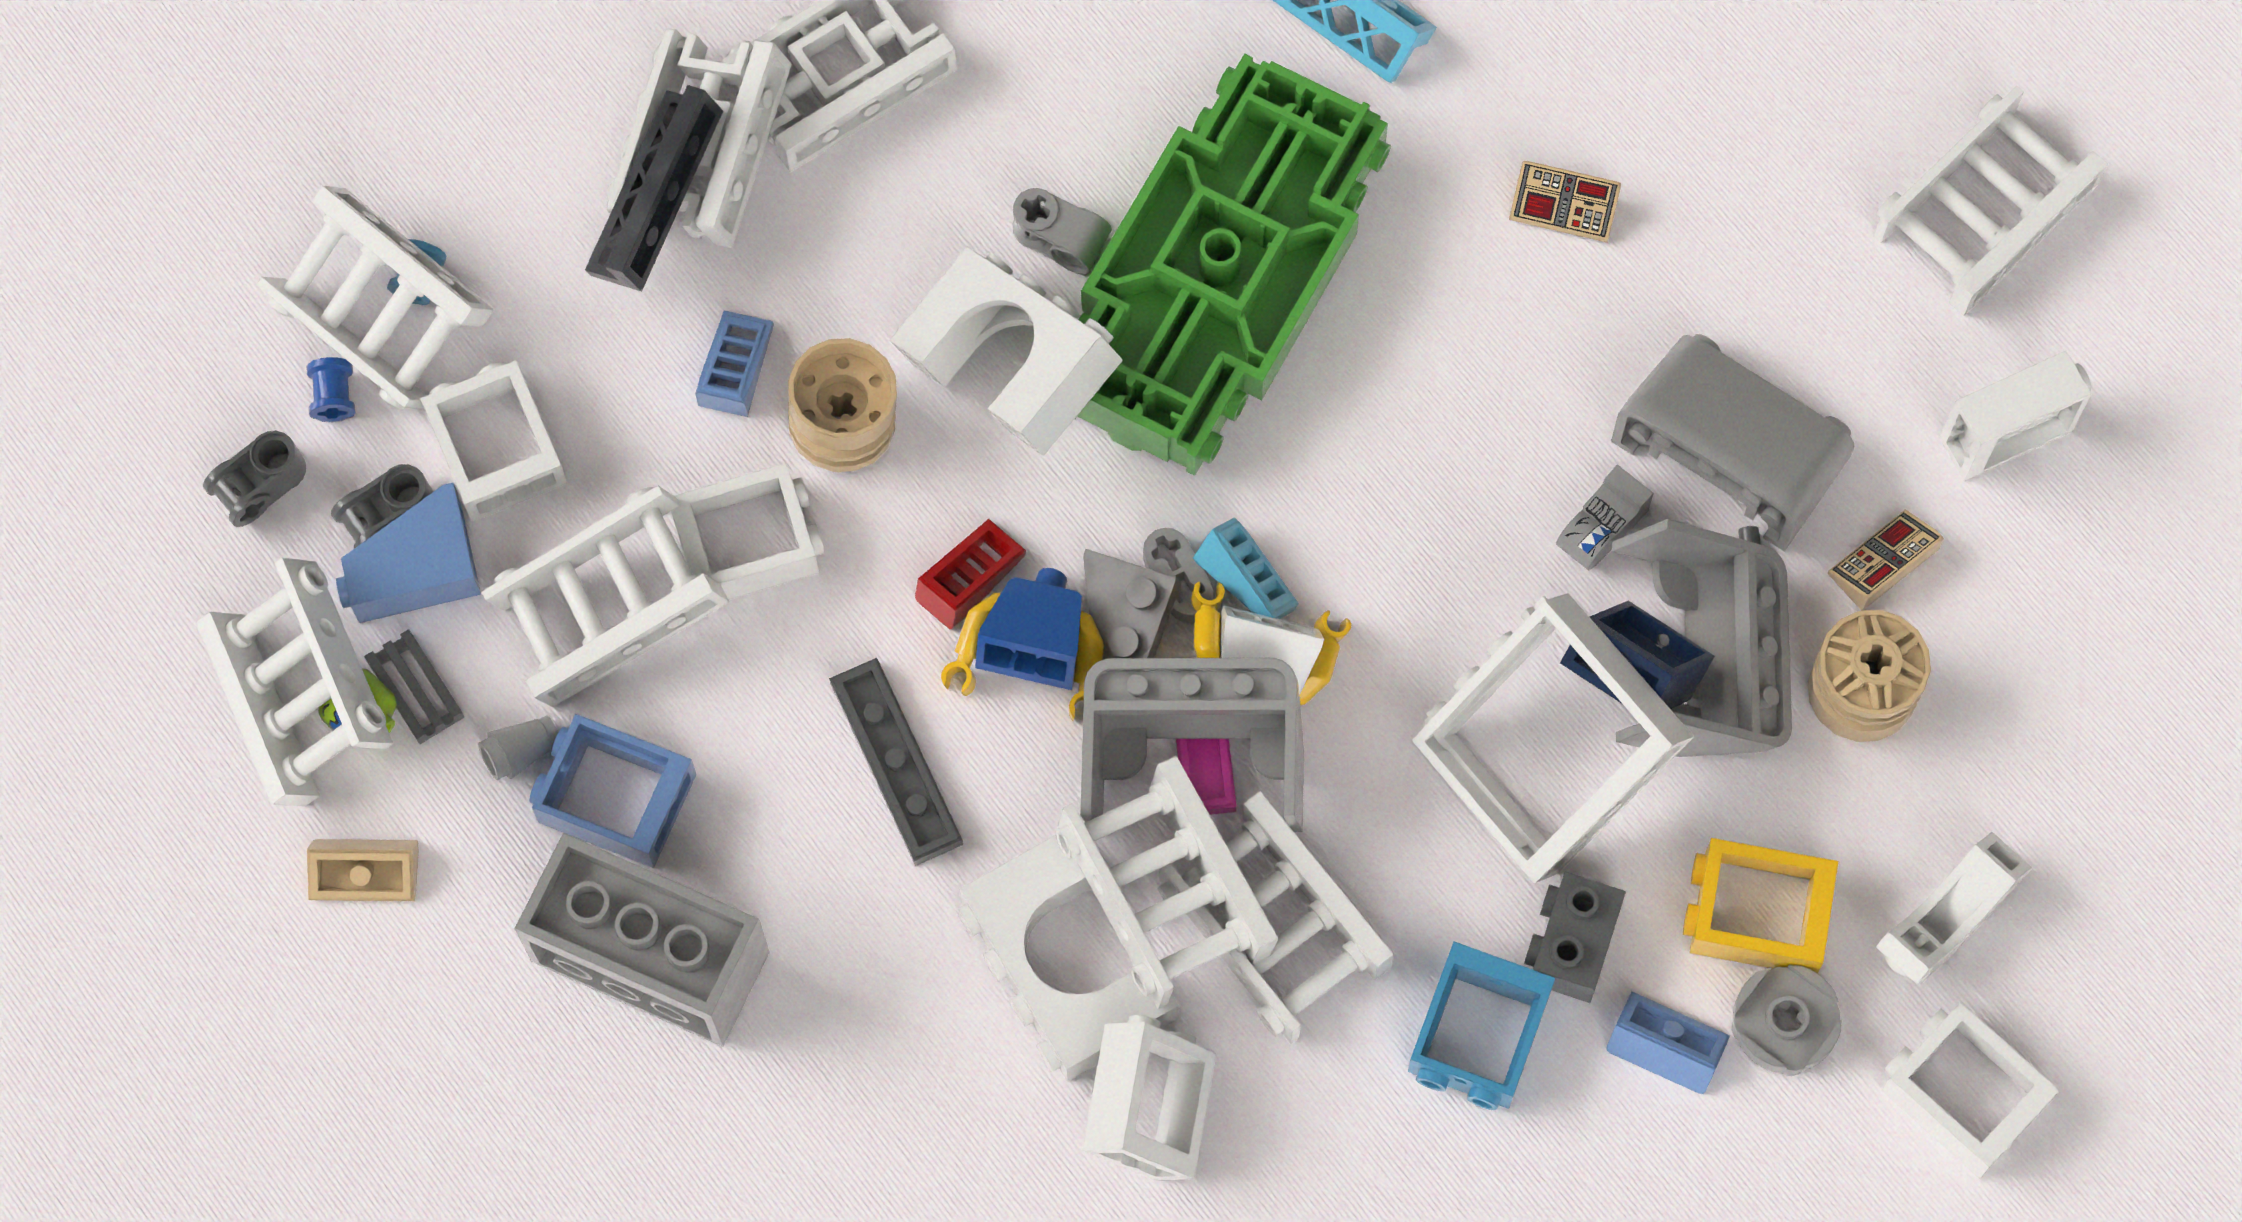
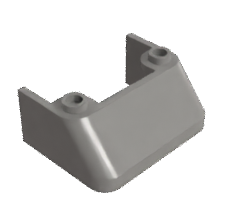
(1738, 613)
(1191, 700)

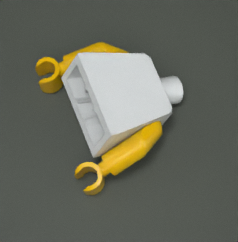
(1251, 635)

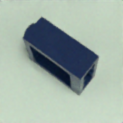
(1669, 669)

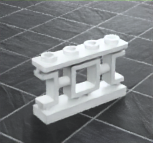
(862, 93)
(738, 138)

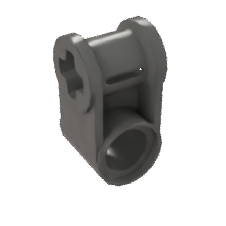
(253, 479)
(379, 502)

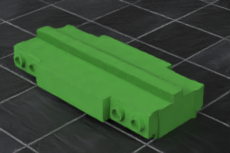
(1227, 257)

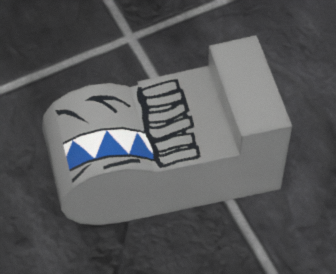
(1605, 518)

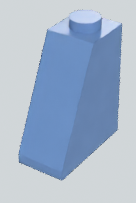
(412, 561)

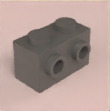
(1577, 934)

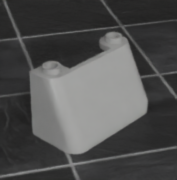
(1736, 434)

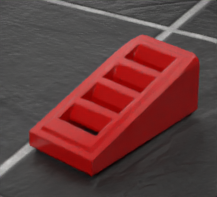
(945, 595)

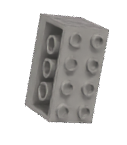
(643, 939)

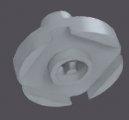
(1789, 1049)

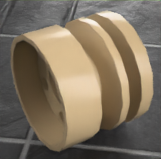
(835, 380)
(1852, 698)

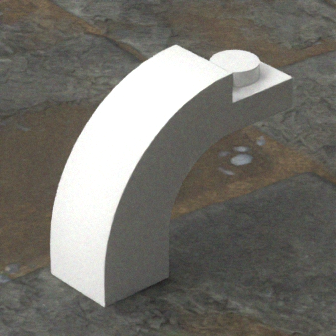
(1953, 909)

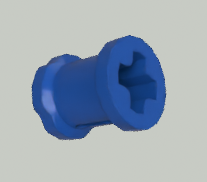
(330, 389)

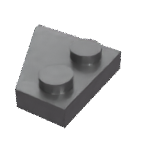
(1128, 604)

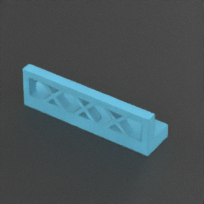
(1387, 15)

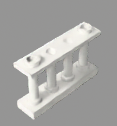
(2004, 244)
(417, 277)
(646, 621)
(254, 699)
(1196, 840)
(1327, 910)

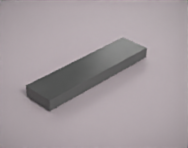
(896, 761)

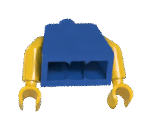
(1031, 635)

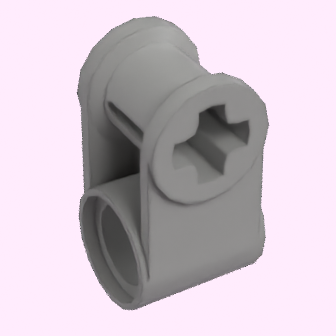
(1065, 234)

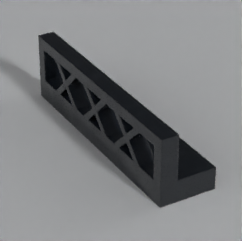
(655, 188)

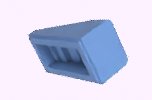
(725, 398)

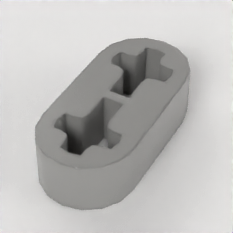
(1187, 568)

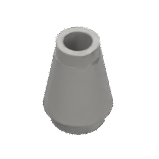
(517, 746)

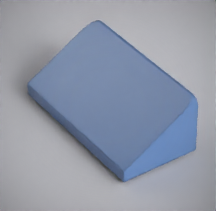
(1667, 1043)

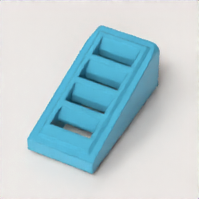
(1244, 571)

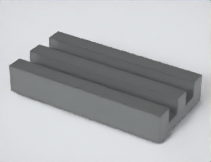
(392, 652)

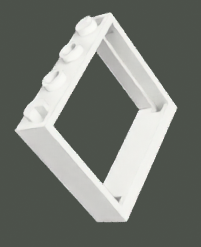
(1483, 794)

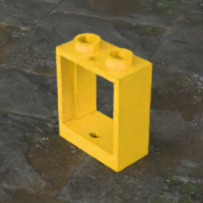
(1755, 950)

